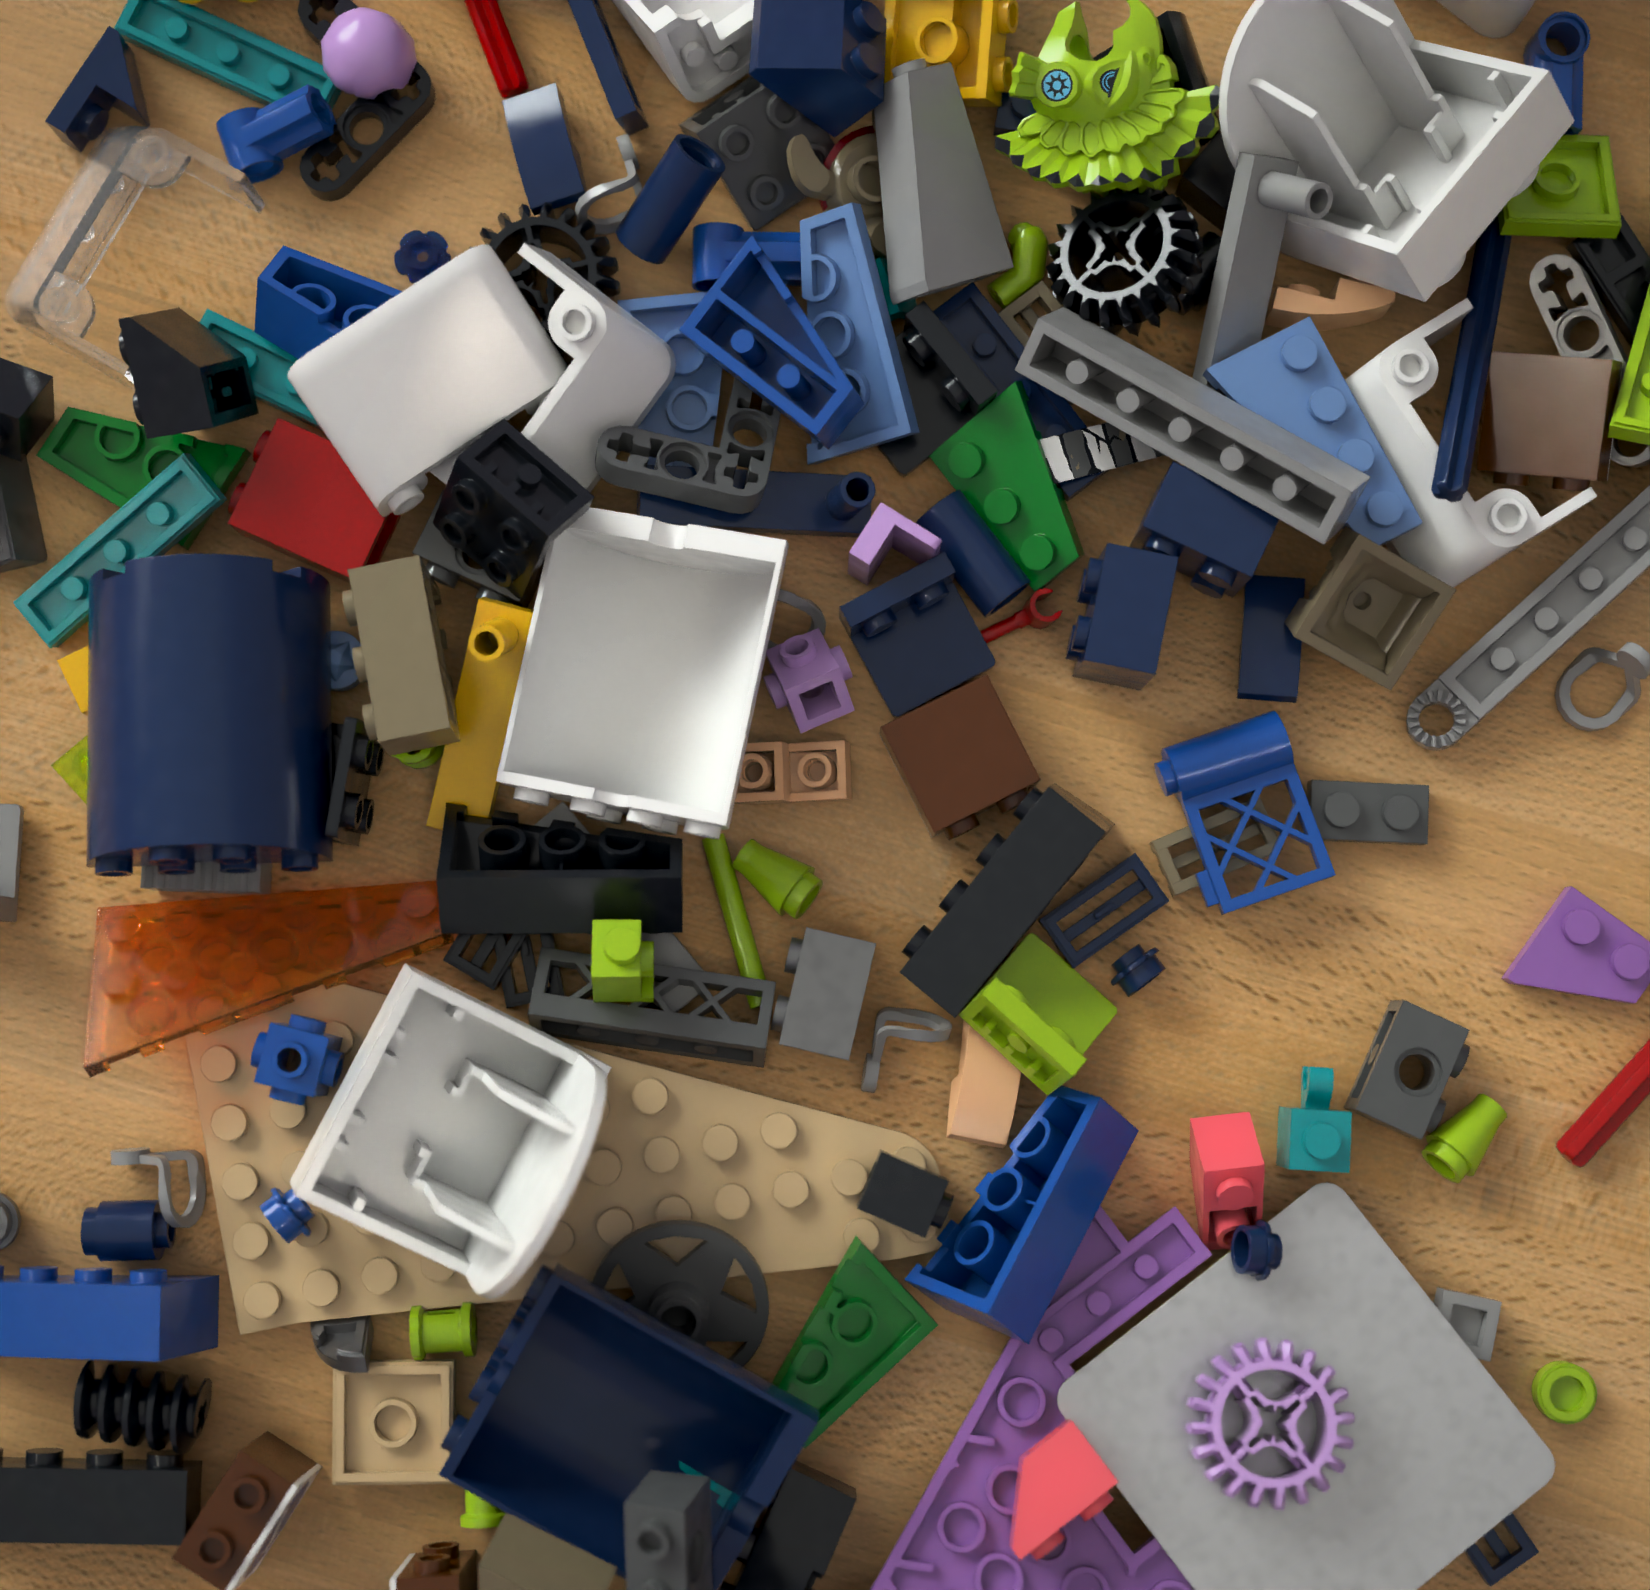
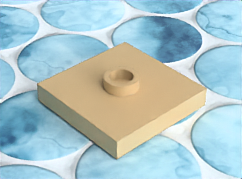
(393, 1422)

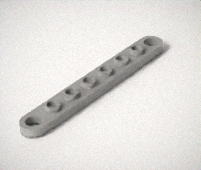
(1538, 625)

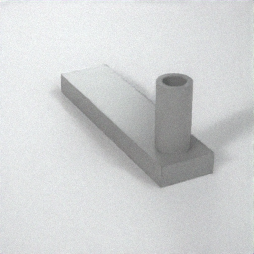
(1249, 252)

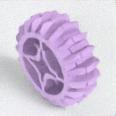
(1294, 1403)

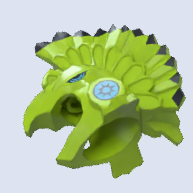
(1109, 117)

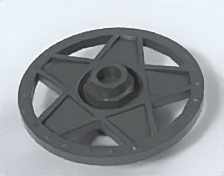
(691, 1290)

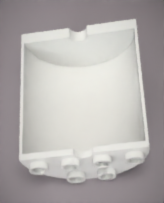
(643, 671)

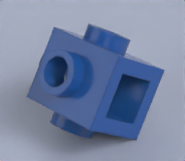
(319, 1064)

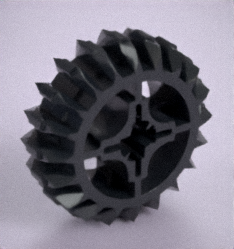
(1137, 226)
(563, 231)

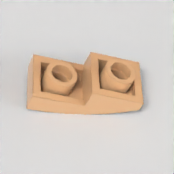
(1347, 305)
(795, 772)
(982, 1093)

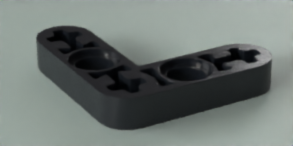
(396, 116)

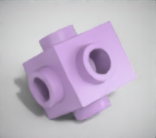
(809, 680)

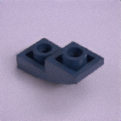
(544, 148)
(1267, 648)

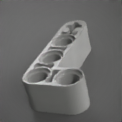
(1579, 289)

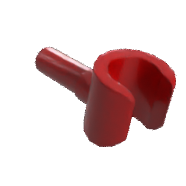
(1022, 618)

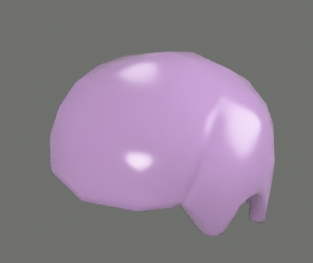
(367, 53)

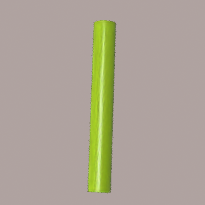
(734, 912)

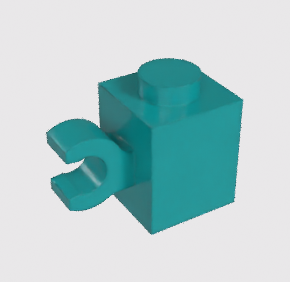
(1314, 1134)

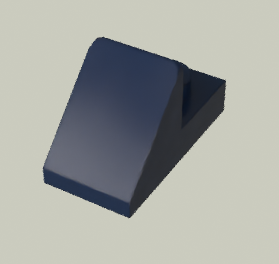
(103, 81)

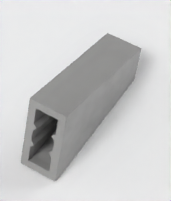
(933, 187)

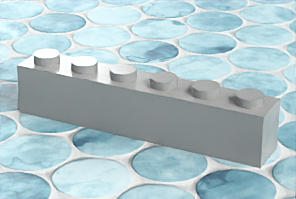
(1192, 424)

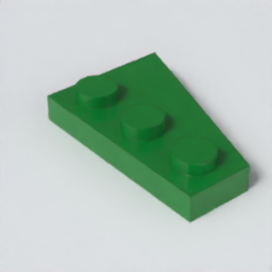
(119, 460)
(1009, 483)
(852, 1337)

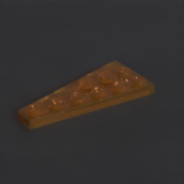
(231, 958)

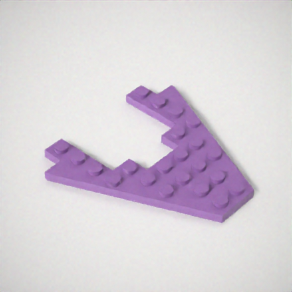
(966, 1512)

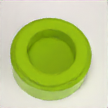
(1564, 1392)

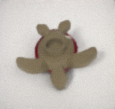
(845, 177)

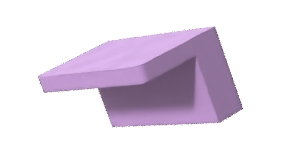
(888, 530)

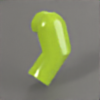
(1029, 263)

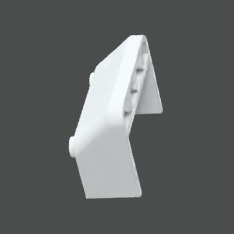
(610, 382)
(1454, 536)

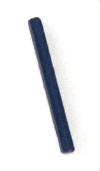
(1471, 365)

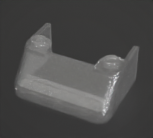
(50, 284)

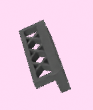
(655, 1029)

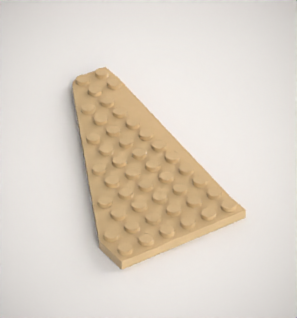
(663, 1152)

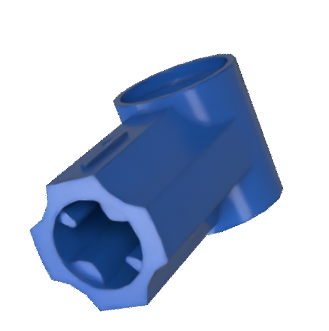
(1566, 69)
(263, 137)
(719, 242)

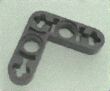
(714, 465)

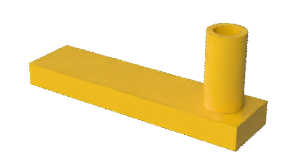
(482, 710)

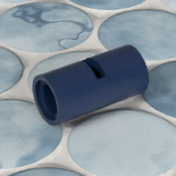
(670, 199)
(979, 558)

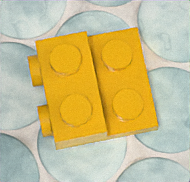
(958, 32)

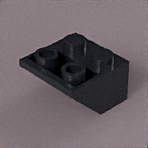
(183, 374)

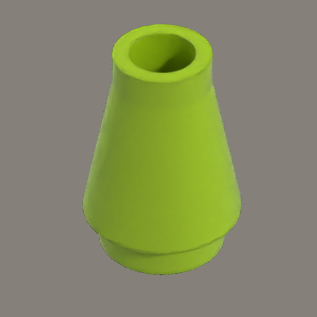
(779, 879)
(1462, 1141)

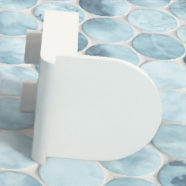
(1400, 129)
(456, 1132)

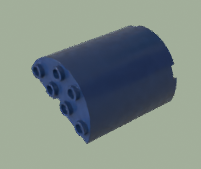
(208, 716)
(598, 1397)

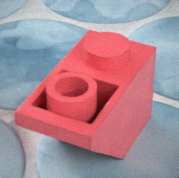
(1225, 1176)
(1053, 1486)

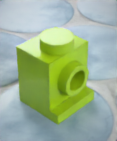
(621, 962)

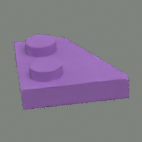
(1583, 953)

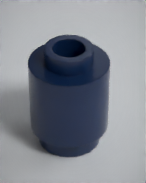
(126, 1231)

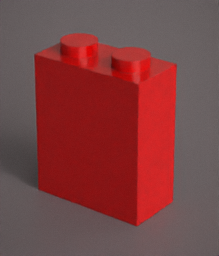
(309, 504)

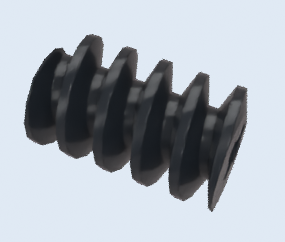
(140, 1410)

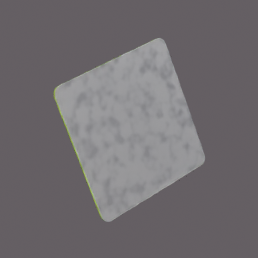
(1432, 1432)

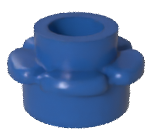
(287, 1214)

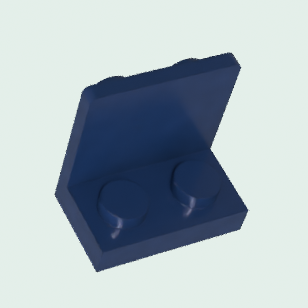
(916, 636)

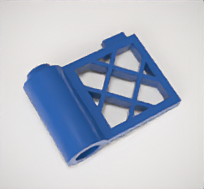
(1225, 767)

